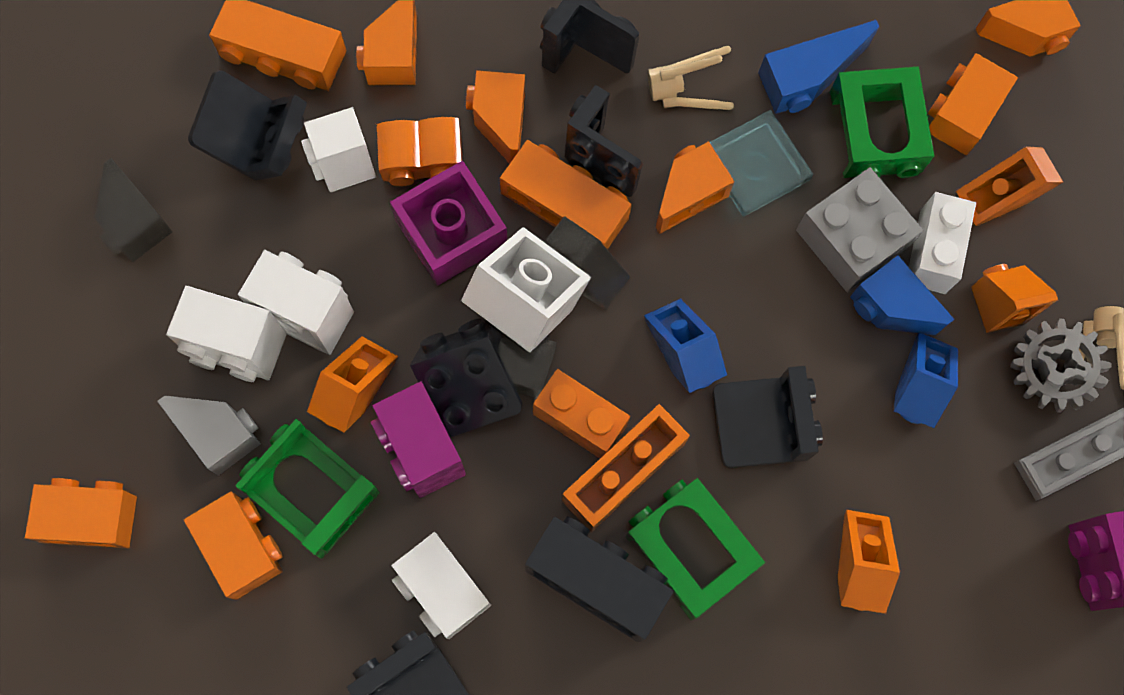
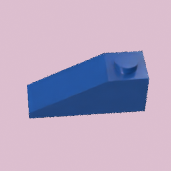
(803, 71)

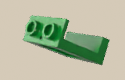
(904, 84)
(298, 441)
(647, 537)

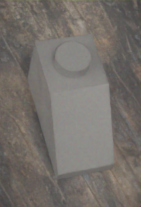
(212, 430)

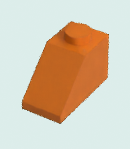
(1030, 25)
(390, 46)
(498, 109)
(694, 184)
(1011, 184)
(1010, 296)
(350, 384)
(867, 562)

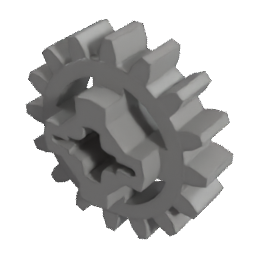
(1076, 368)

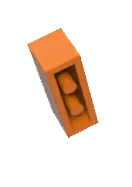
(278, 43)
(556, 190)
(625, 468)

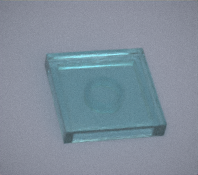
(761, 162)

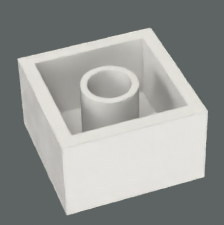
(525, 289)
(302, 302)
(226, 334)

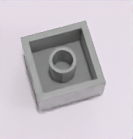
(858, 229)

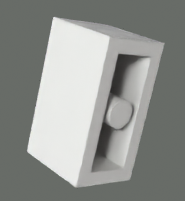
(338, 150)
(942, 247)
(439, 586)

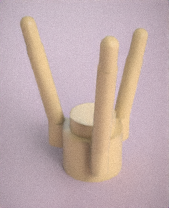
(668, 81)
(1109, 325)

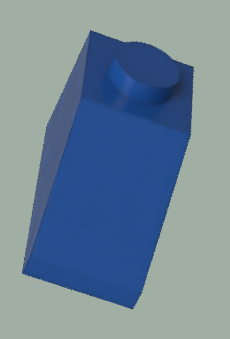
(899, 301)
(687, 345)
(927, 381)

